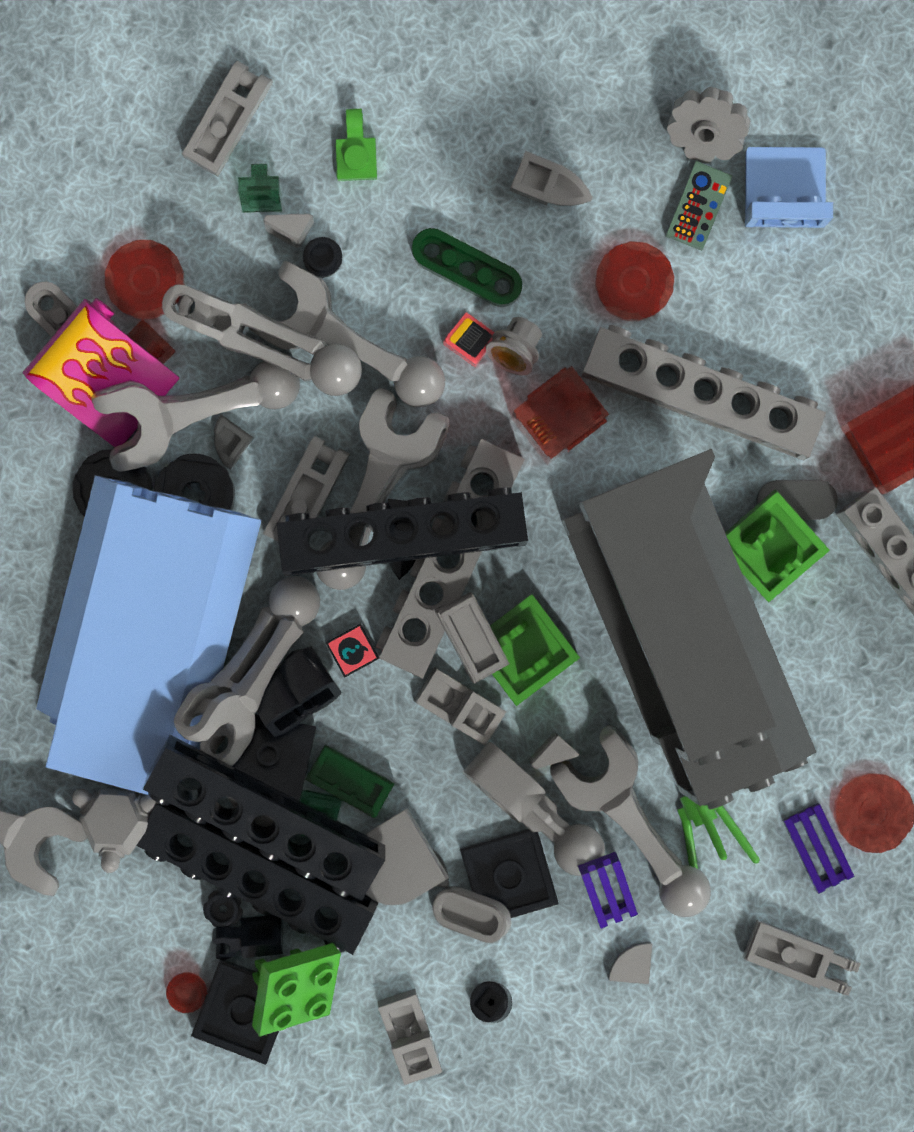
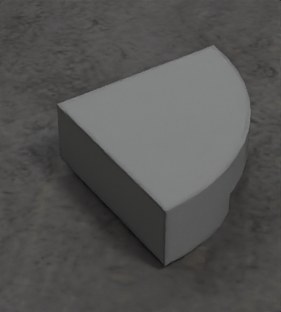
(632, 964)

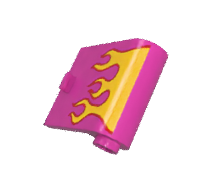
(91, 356)

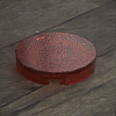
(141, 276)
(634, 281)
(861, 805)

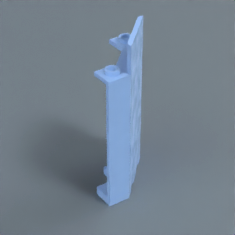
(140, 626)

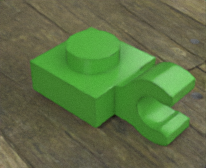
(356, 154)

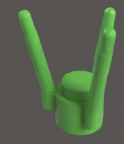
(704, 815)

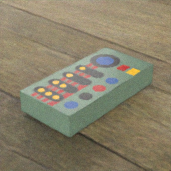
(699, 206)

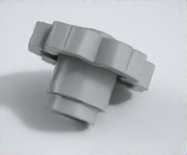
(708, 125)

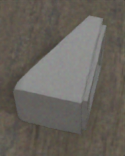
(289, 227)
(552, 752)

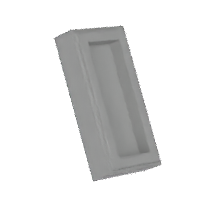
(472, 637)

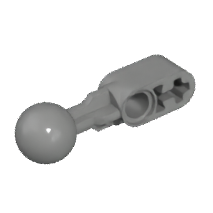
(527, 803)

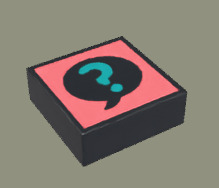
(352, 650)

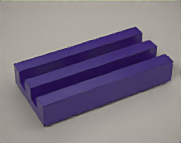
(833, 878)
(615, 910)

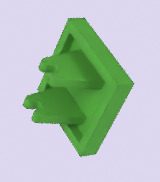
(774, 545)
(532, 648)
(295, 988)

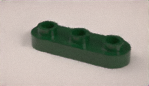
(453, 254)

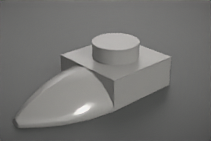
(549, 182)

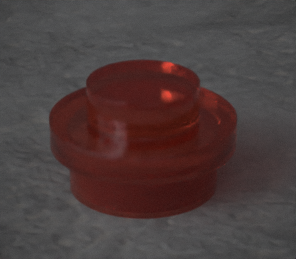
(186, 992)

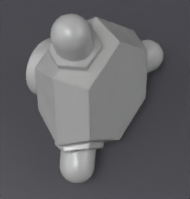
(113, 821)

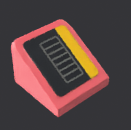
(469, 339)

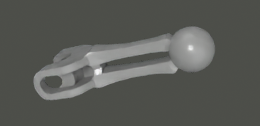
(333, 368)
(416, 380)
(165, 415)
(387, 462)
(237, 690)
(22, 842)
(682, 887)

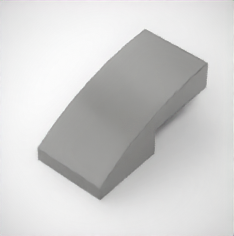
(459, 706)
(409, 1036)

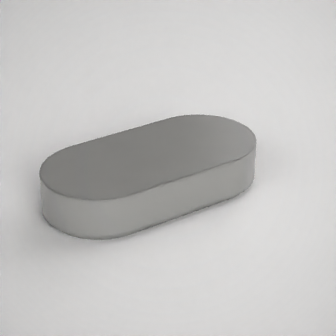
(471, 914)

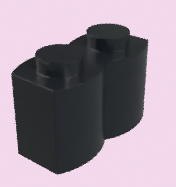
(296, 690)

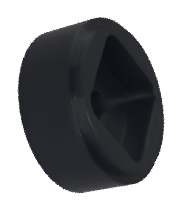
(491, 1002)

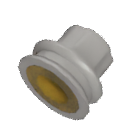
(515, 347)

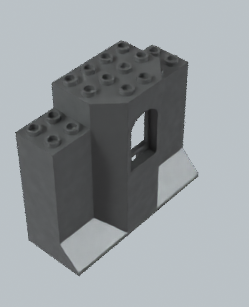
(689, 633)

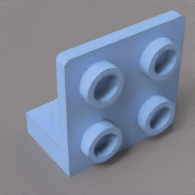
(786, 187)

